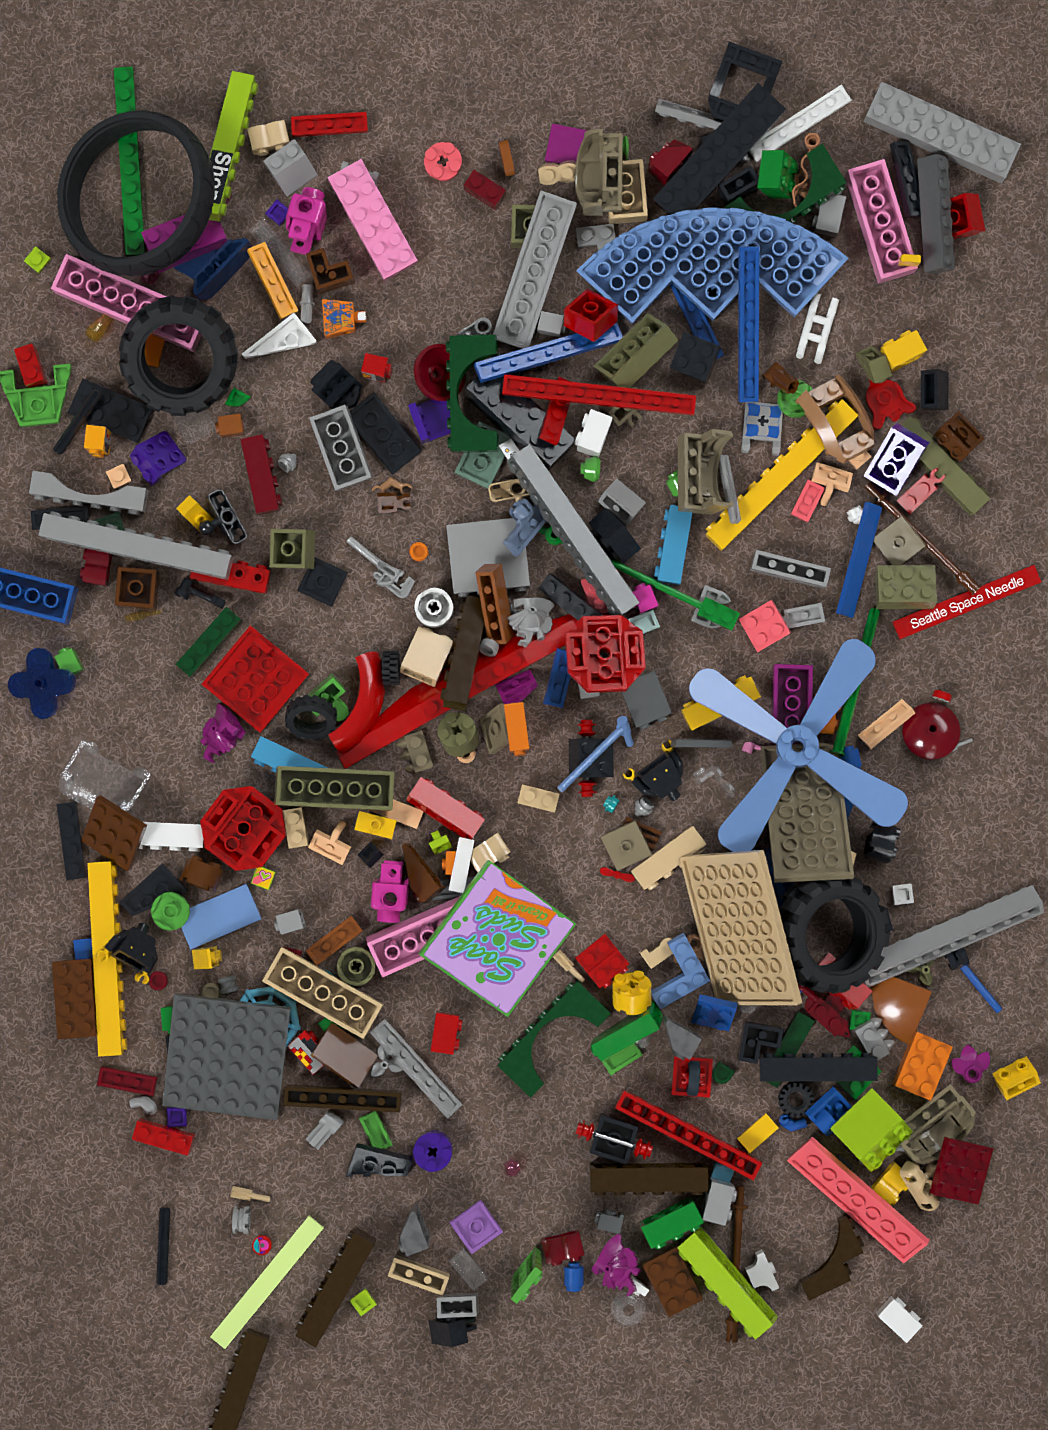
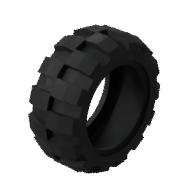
(158, 394)
(867, 937)

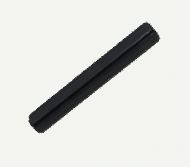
(77, 421)
(163, 1246)

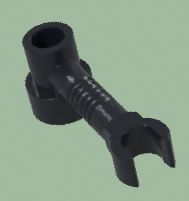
(187, 588)

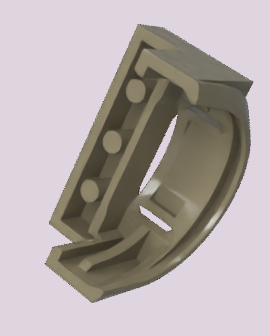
(699, 476)
(945, 1103)

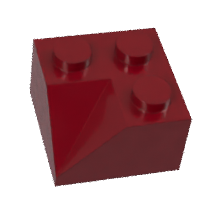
(669, 160)

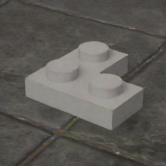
(595, 235)

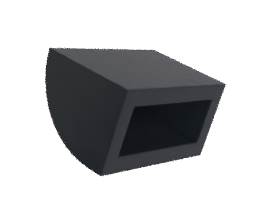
(934, 389)

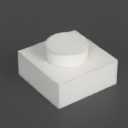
(902, 894)
(641, 1288)

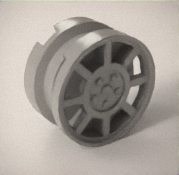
(241, 1220)

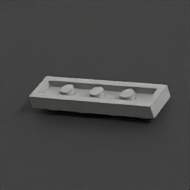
(685, 114)

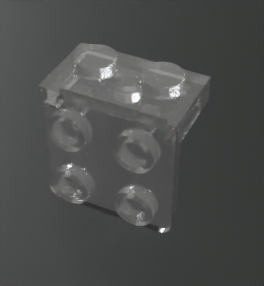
(703, 774)

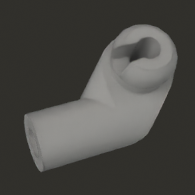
(144, 1102)

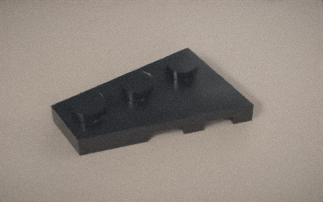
(373, 1160)

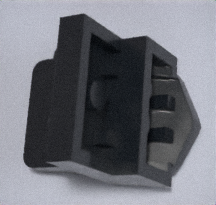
(336, 386)

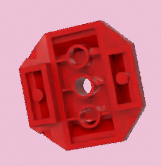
(605, 634)
(222, 825)

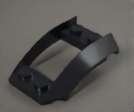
(745, 59)

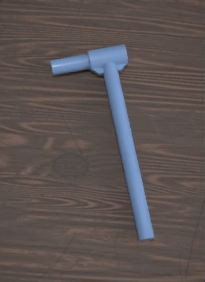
(622, 728)

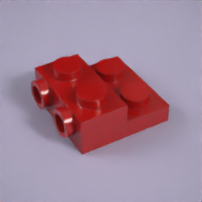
(602, 961)

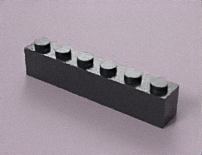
(818, 1067)

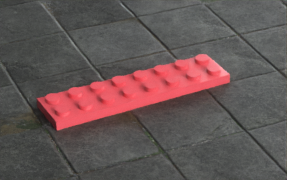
(858, 1200)

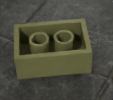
(905, 587)

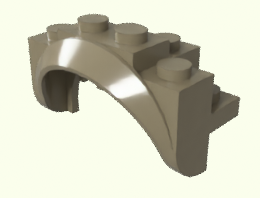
(599, 172)

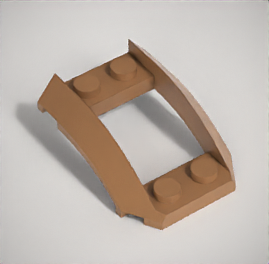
(825, 395)

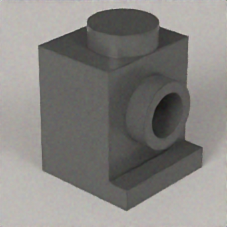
(609, 1220)

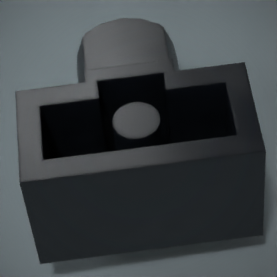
(451, 1331)

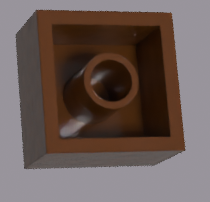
(137, 588)

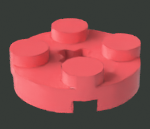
(448, 152)

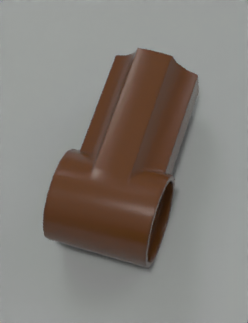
(780, 378)

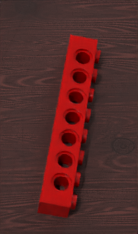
(688, 1134)

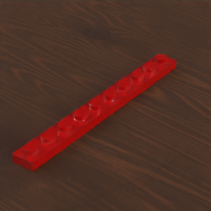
(599, 395)

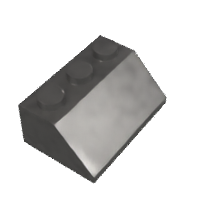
(681, 1039)
(414, 1233)

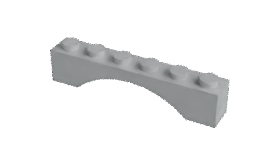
(128, 498)

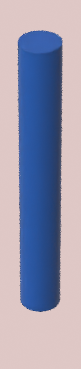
(981, 988)

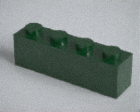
(209, 642)

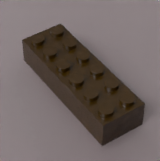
(648, 1178)
(338, 1282)

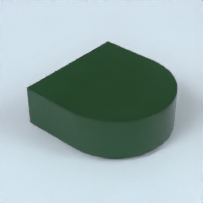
(722, 1073)

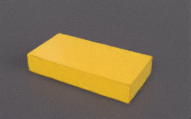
(757, 1133)

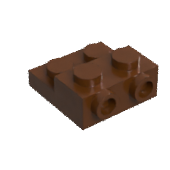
(958, 436)

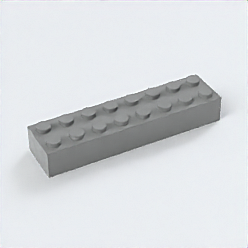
(942, 132)

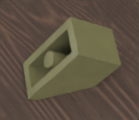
(874, 364)

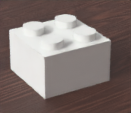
(594, 433)

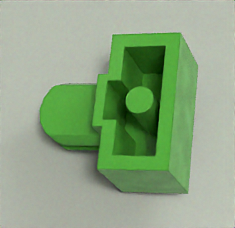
(331, 690)

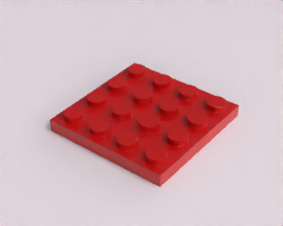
(255, 682)

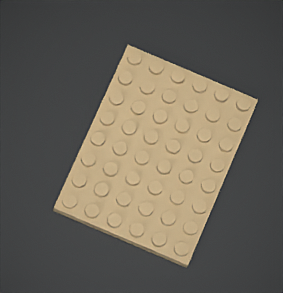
(741, 928)

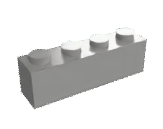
(790, 569)

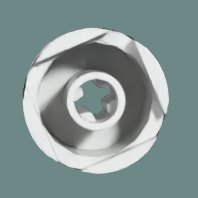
(439, 617)

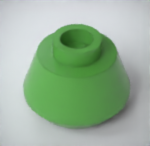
(591, 468)

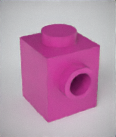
(646, 598)

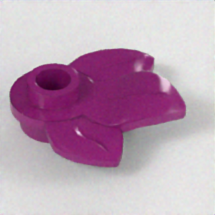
(971, 1061)

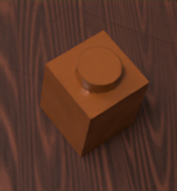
(230, 425)

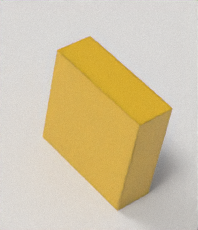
(909, 260)

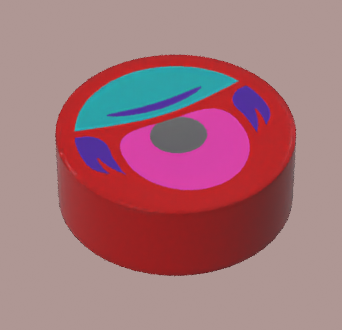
(262, 1245)

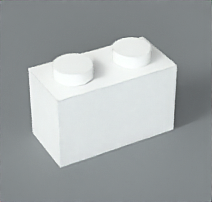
(899, 1319)

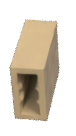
(426, 656)

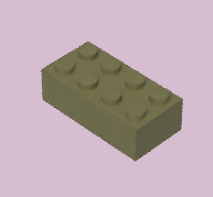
(636, 352)

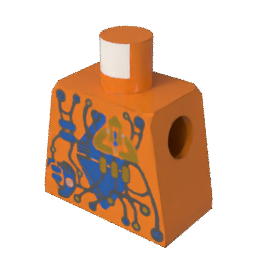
(340, 318)

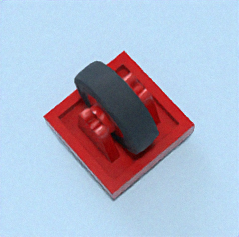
(692, 1077)

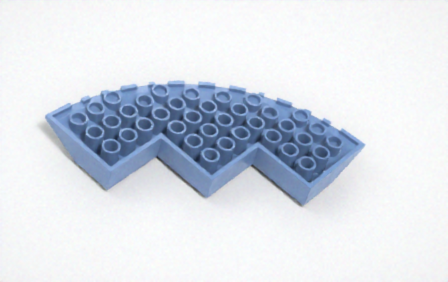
(701, 254)

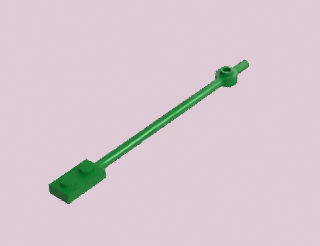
(708, 608)

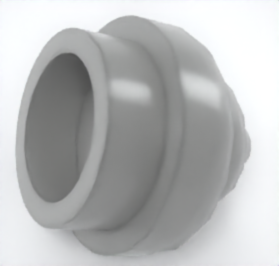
(287, 462)
(643, 806)

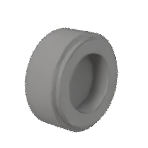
(488, 647)

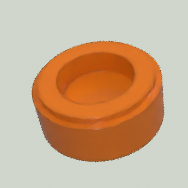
(418, 551)

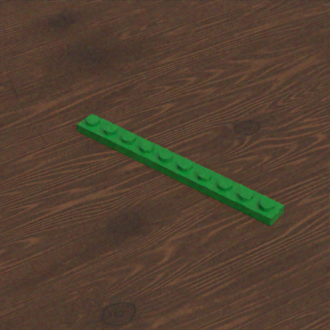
(129, 166)

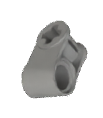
(473, 328)

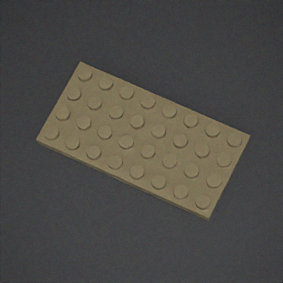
(808, 826)

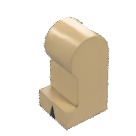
(658, 954)

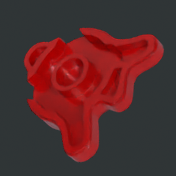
(885, 401)

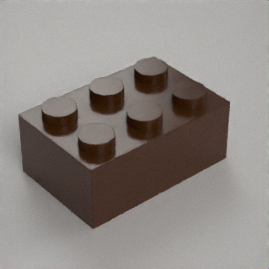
(672, 1280)

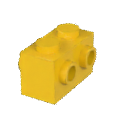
(1016, 1078)

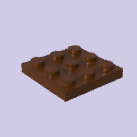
(114, 833)

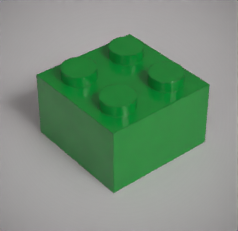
(777, 174)

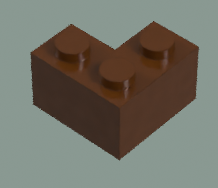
(328, 276)

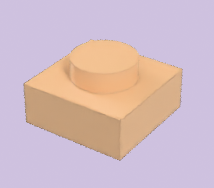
(858, 461)
(119, 476)

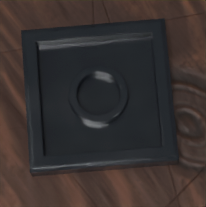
(323, 582)

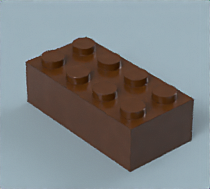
(74, 998)

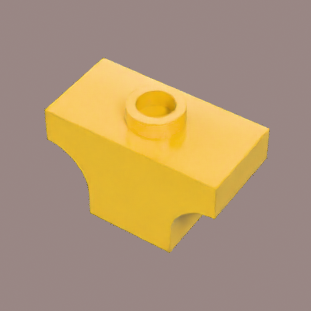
(193, 512)
(375, 825)

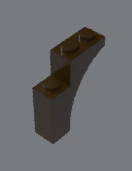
(833, 1271)

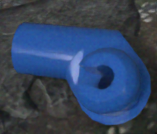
(791, 1124)

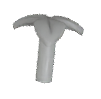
(379, 1068)

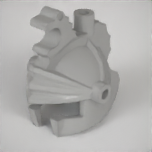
(532, 619)

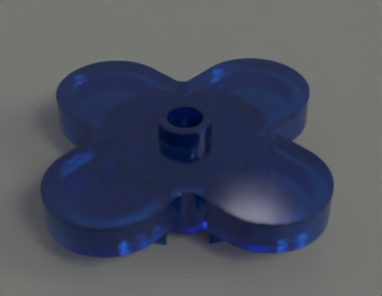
(41, 683)

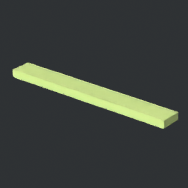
(267, 1282)

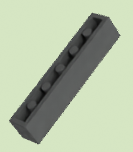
(935, 214)

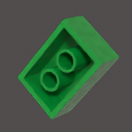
(671, 1223)

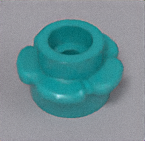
(610, 803)

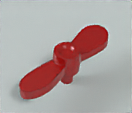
(617, 874)

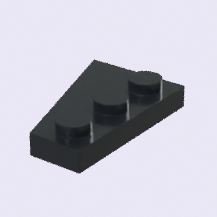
(147, 891)

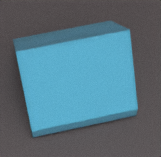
(722, 1172)

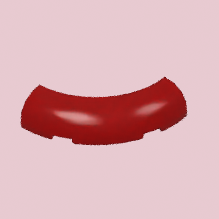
(367, 705)

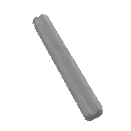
(729, 489)

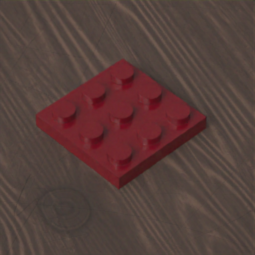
(961, 1170)

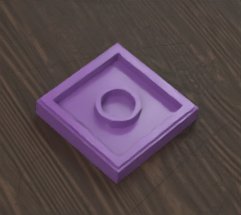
(476, 1226)

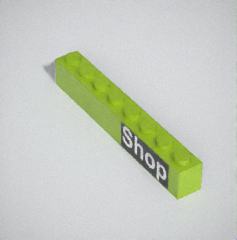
(230, 137)

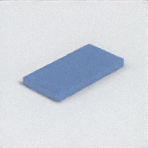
(220, 916)

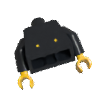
(660, 776)
(134, 949)

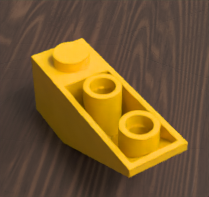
(206, 957)

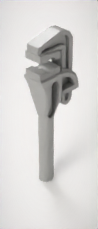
(387, 574)

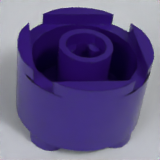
(421, 1150)

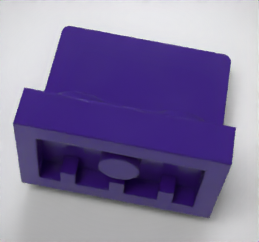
(430, 419)

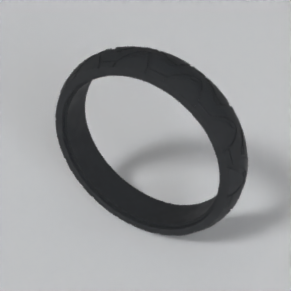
(83, 156)

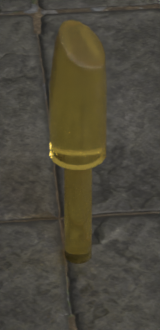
(140, 615)

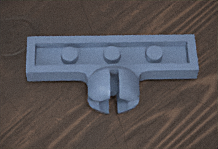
(528, 523)

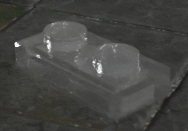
(468, 1269)

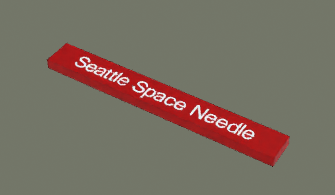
(966, 602)

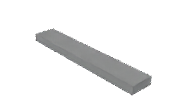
(416, 1068)

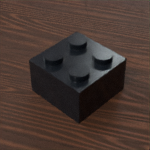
(695, 357)

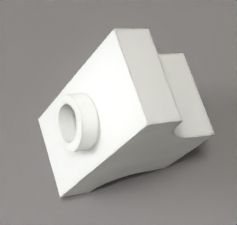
(762, 1272)

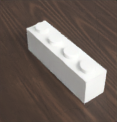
(173, 835)

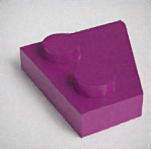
(517, 688)

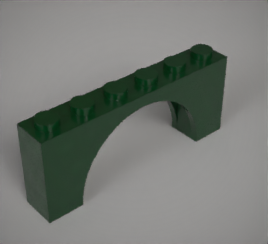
(825, 182)
(464, 353)
(518, 1061)

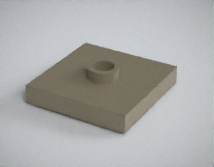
(899, 541)
(495, 729)
(626, 845)

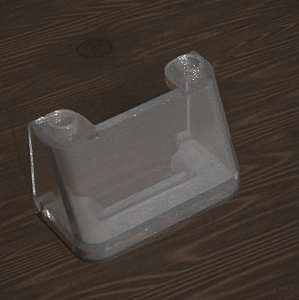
(94, 775)

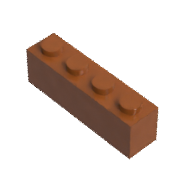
(494, 602)

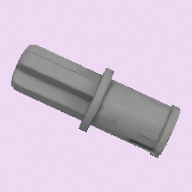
(307, 303)

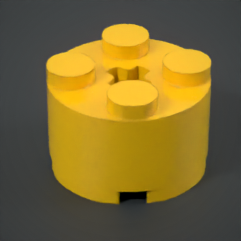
(631, 992)

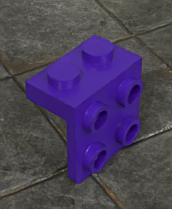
(157, 457)

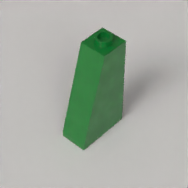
(627, 1032)

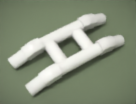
(826, 321)

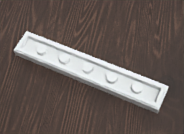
(801, 121)

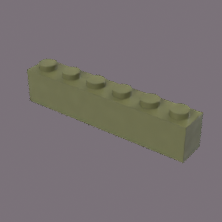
(957, 483)

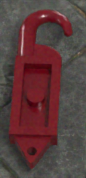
(824, 1013)

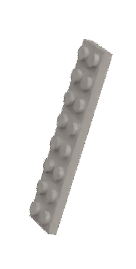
(534, 269)

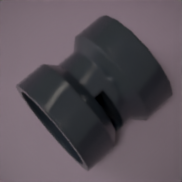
(957, 958)

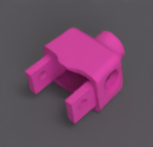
(306, 219)
(393, 883)

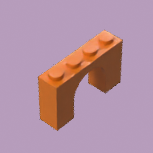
(516, 728)

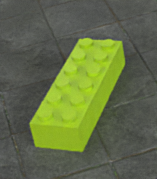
(727, 1283)

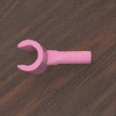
(749, 746)

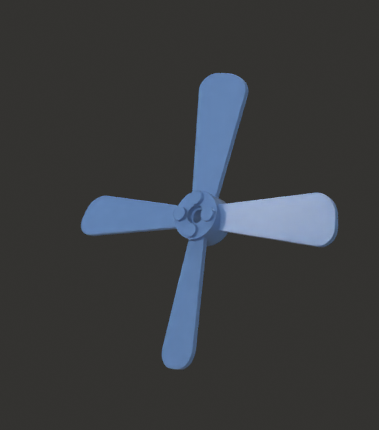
(869, 794)

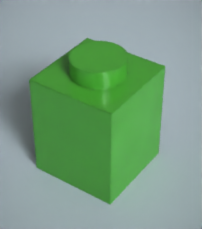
(69, 660)

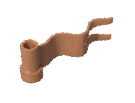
(811, 141)

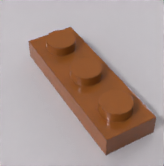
(334, 940)

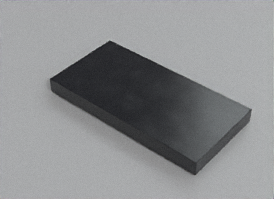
(384, 434)

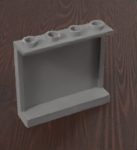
(480, 544)

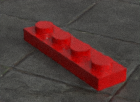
(329, 124)
(554, 420)

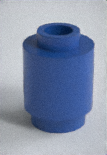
(852, 756)
(573, 1276)

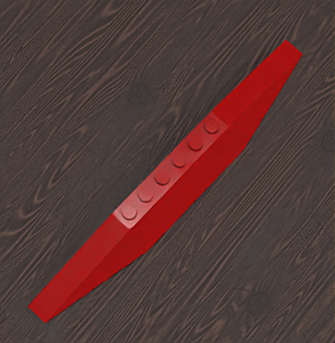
(423, 701)

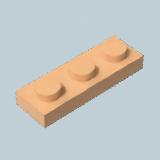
(886, 724)

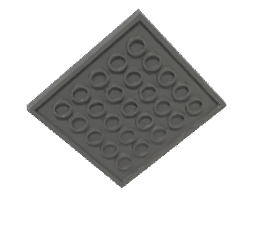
(226, 1056)

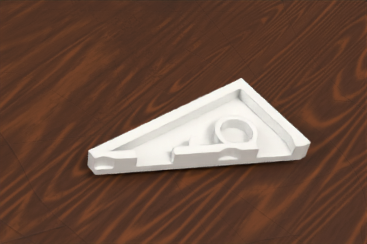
(285, 336)

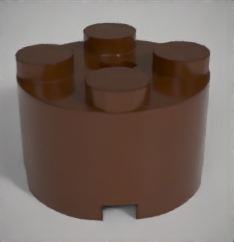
(201, 874)

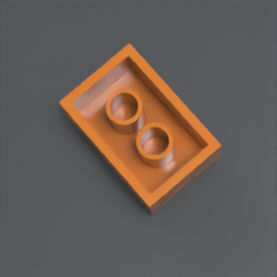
(922, 1065)

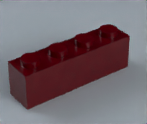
(260, 474)

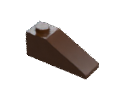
(421, 877)

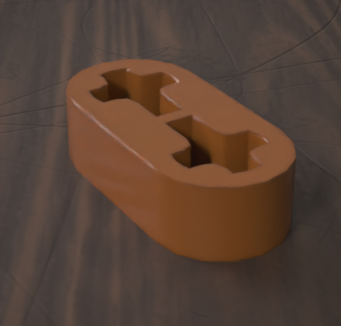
(506, 158)

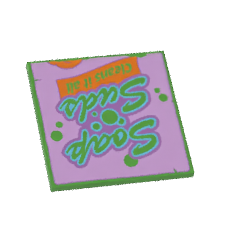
(497, 938)

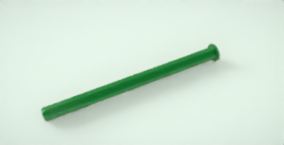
(850, 703)

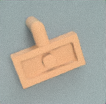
(831, 478)
(330, 845)

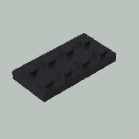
(113, 411)

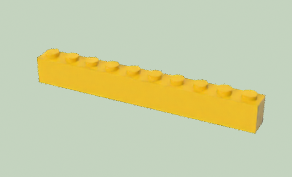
(779, 477)
(106, 974)

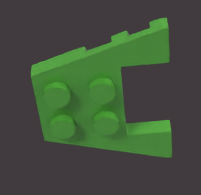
(37, 404)

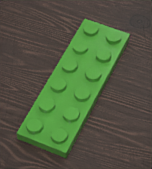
(526, 1275)

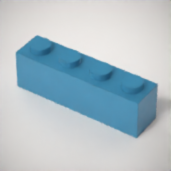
(674, 546)
(276, 755)

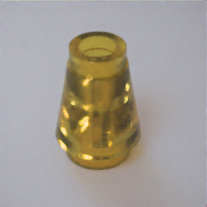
(97, 329)

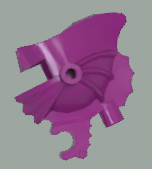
(221, 733)
(618, 1265)

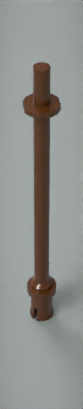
(961, 576)
(732, 1325)

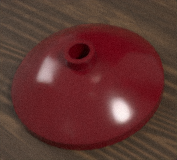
(430, 360)
(931, 744)

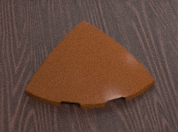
(900, 1006)

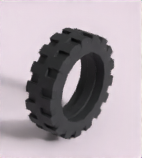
(314, 704)

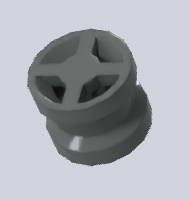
(228, 984)

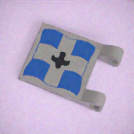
(762, 423)

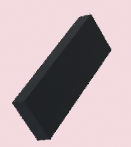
(80, 512)

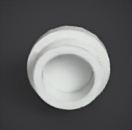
(855, 514)

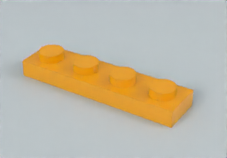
(272, 280)

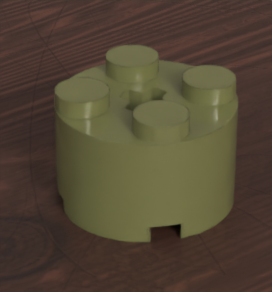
(458, 734)
(353, 976)

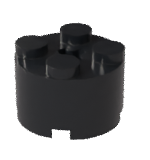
(881, 843)

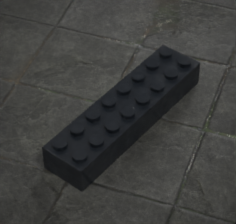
(721, 152)

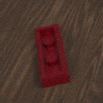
(127, 1081)

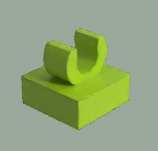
(440, 843)

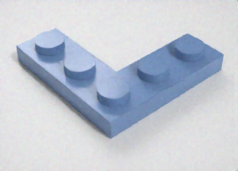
(691, 978)

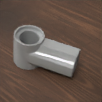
(327, 1125)

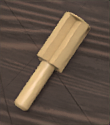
(564, 961)
(246, 1194)

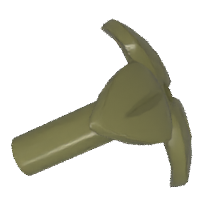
(925, 976)

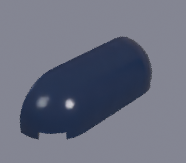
(220, 268)

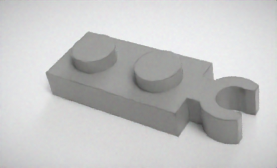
(804, 615)

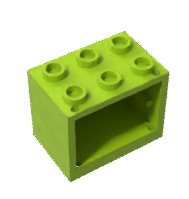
(871, 1130)

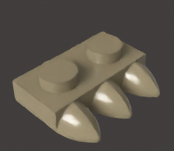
(416, 752)

